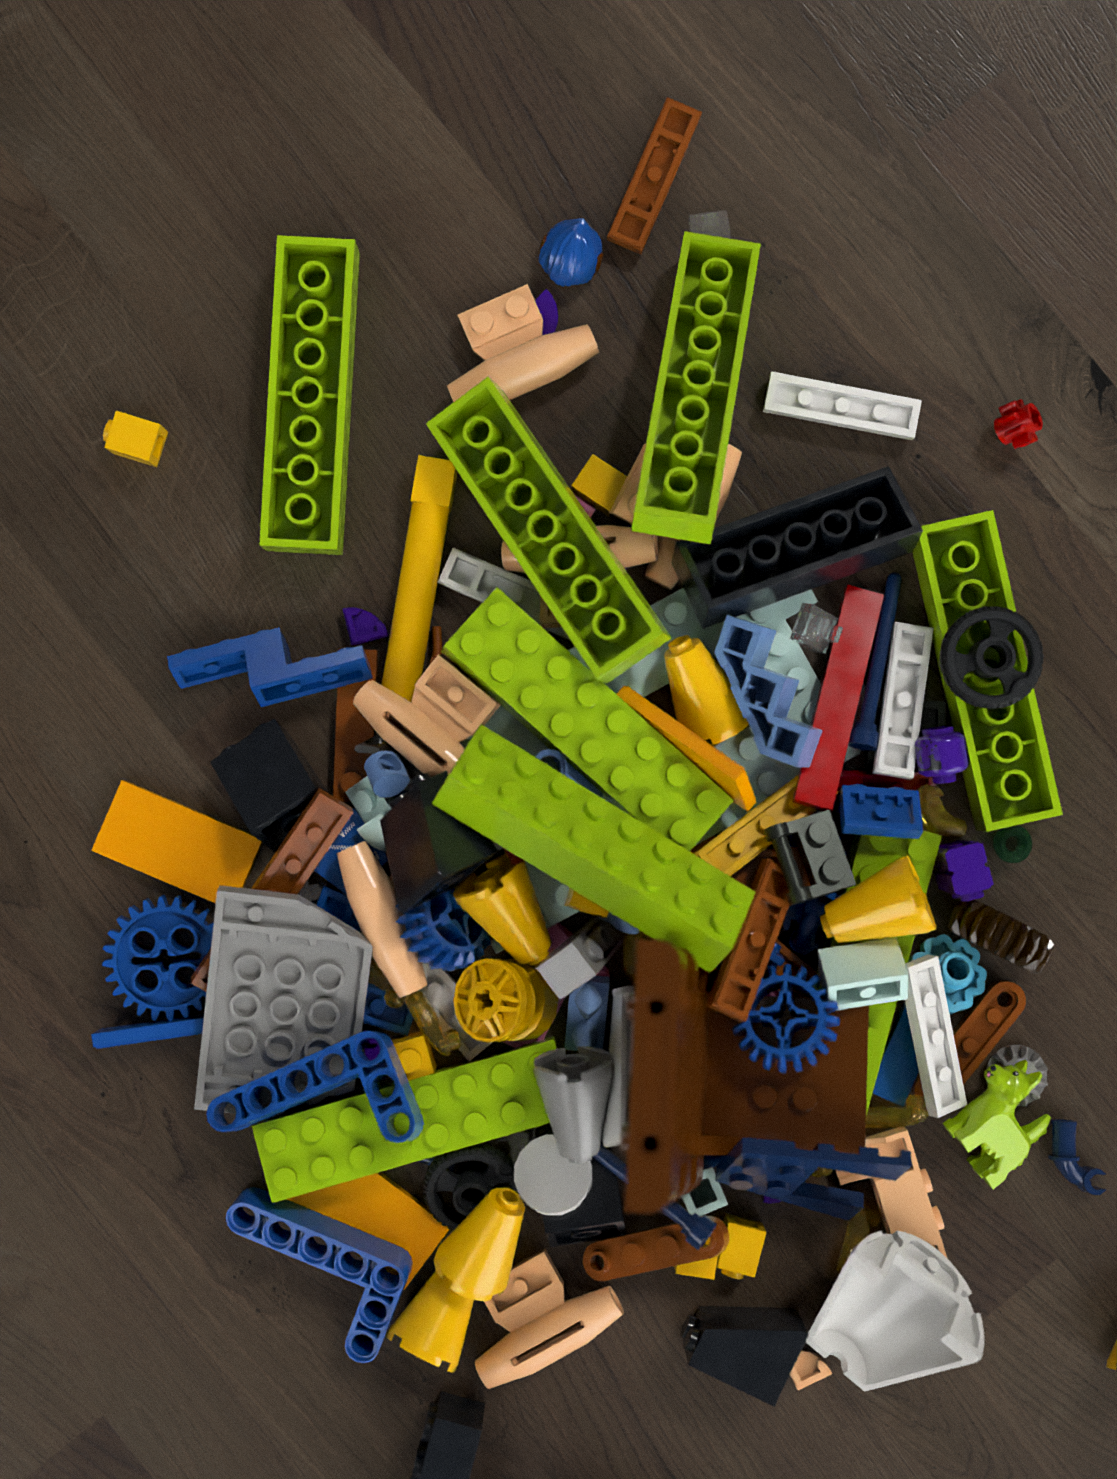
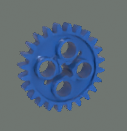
(162, 923)

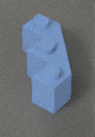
(763, 693)

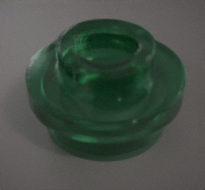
(1023, 848)

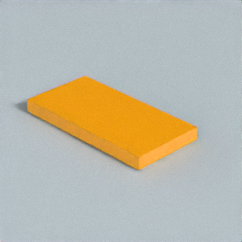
(712, 762)
(175, 842)
(383, 1210)

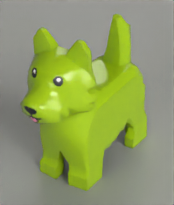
(992, 1123)

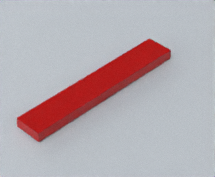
(839, 697)

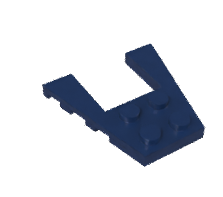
(780, 1170)

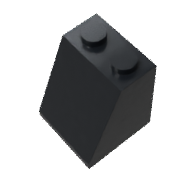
(268, 781)
(427, 846)
(597, 1215)
(745, 1346)

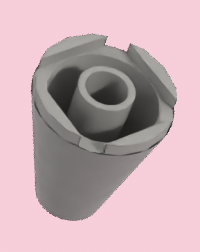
(575, 1098)

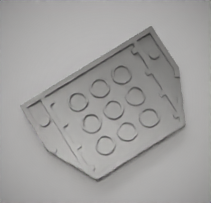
(277, 991)

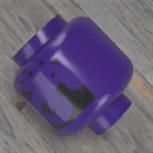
(941, 754)

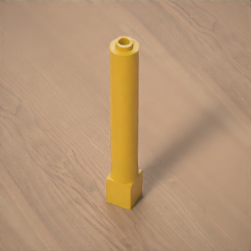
(419, 574)

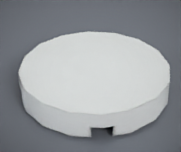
(550, 1180)

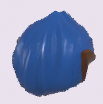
(571, 252)

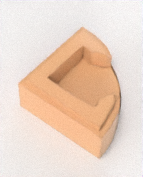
(809, 1369)

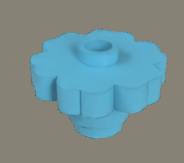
(959, 970)

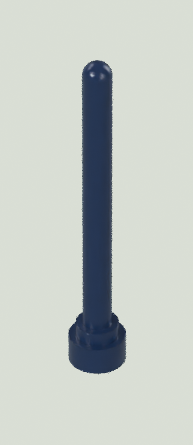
(864, 733)
(695, 1227)

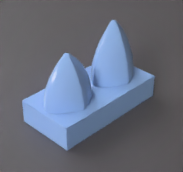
(587, 1014)

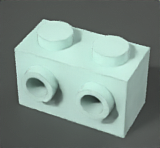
(863, 973)

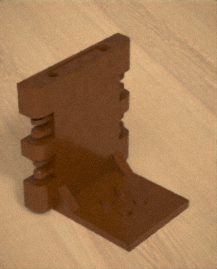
(703, 1093)

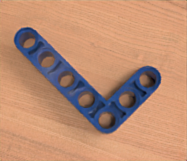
(321, 1080)
(332, 1258)

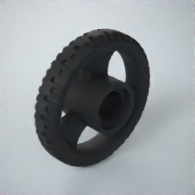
(1015, 683)
(469, 1175)

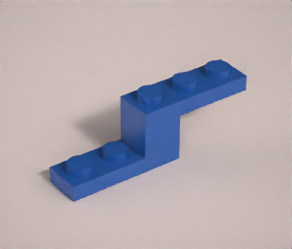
(270, 667)

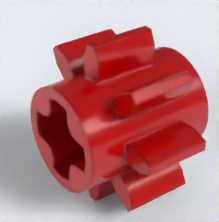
(1018, 423)

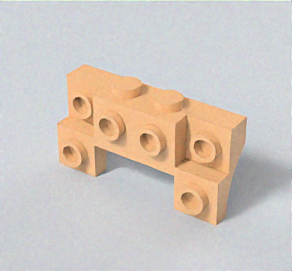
(902, 1202)

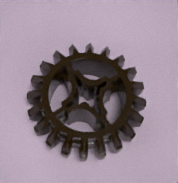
(1001, 935)

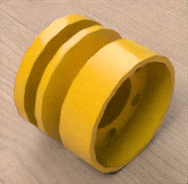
(504, 1001)

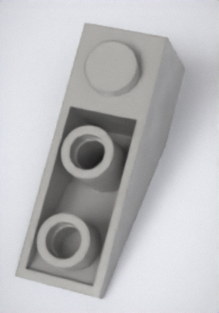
(580, 956)

